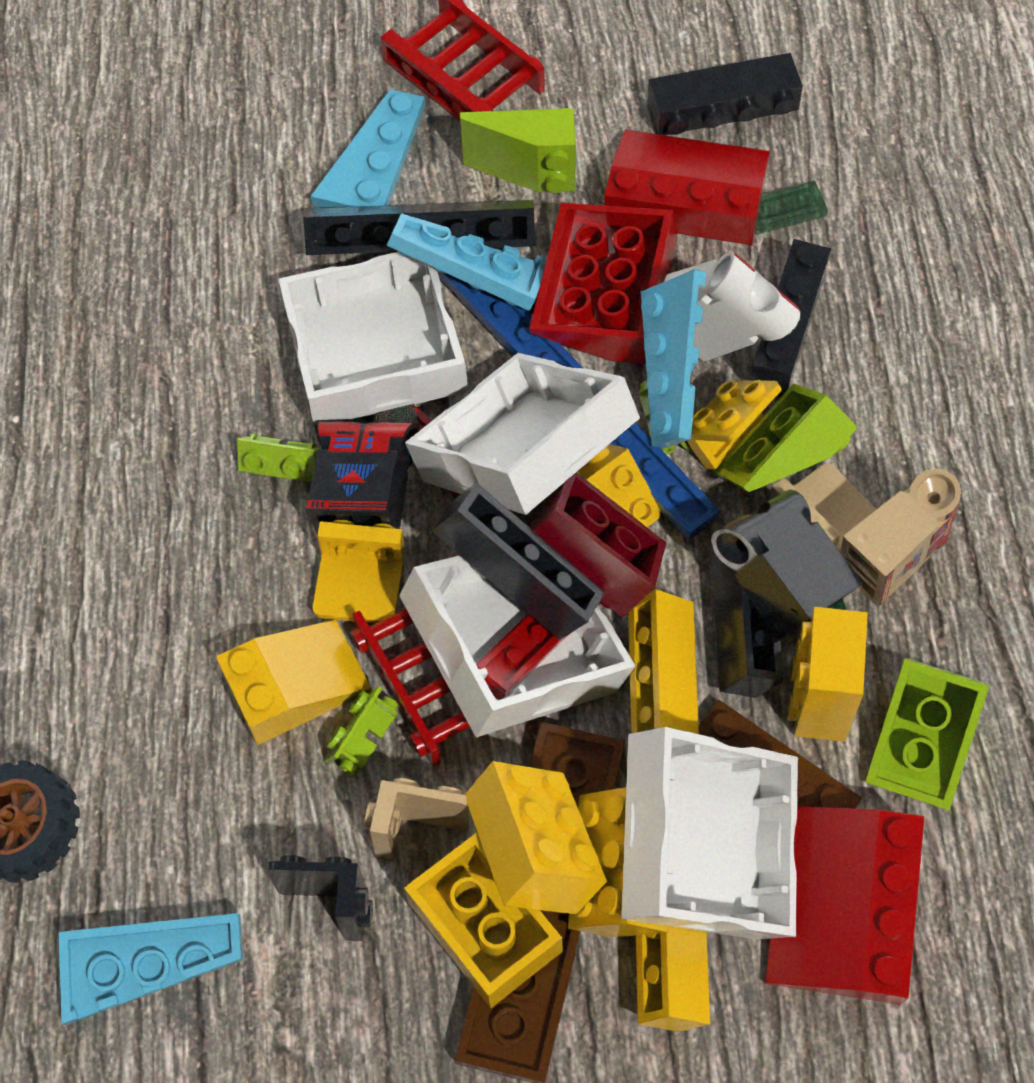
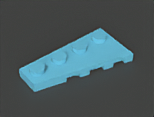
(375, 156)
(468, 259)
(669, 332)
(134, 960)

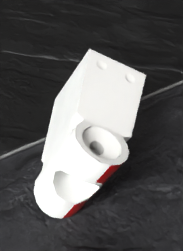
(738, 307)

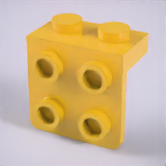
(729, 418)
(620, 479)
(358, 571)

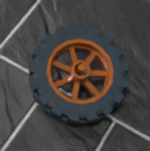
(46, 833)

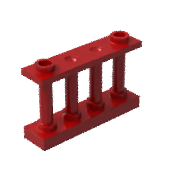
(453, 92)
(422, 739)

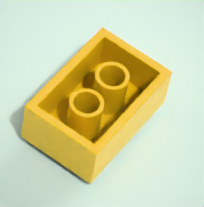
(828, 674)
(605, 824)
(534, 838)
(487, 941)

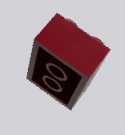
(601, 542)

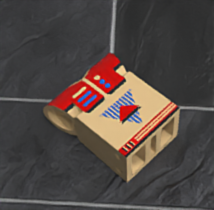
(902, 533)

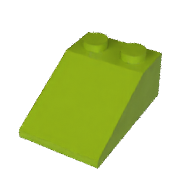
(522, 147)
(791, 436)
(927, 733)

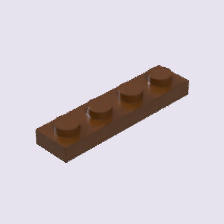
(814, 785)

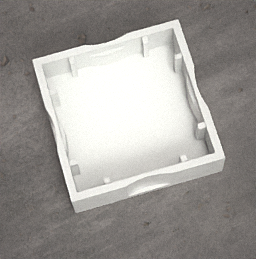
(372, 337)
(524, 430)
(467, 615)
(709, 835)

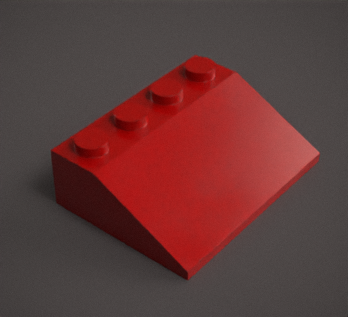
(705, 183)
(596, 277)
(852, 904)

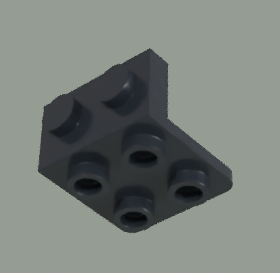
(332, 878)

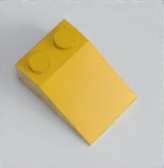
(292, 677)

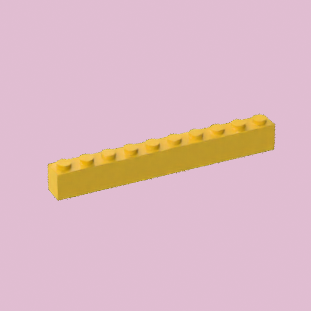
(664, 694)

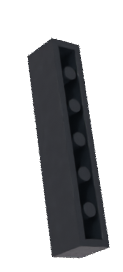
(370, 227)

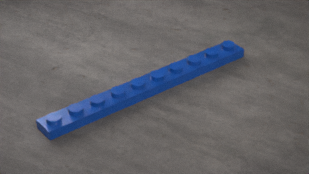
(670, 487)

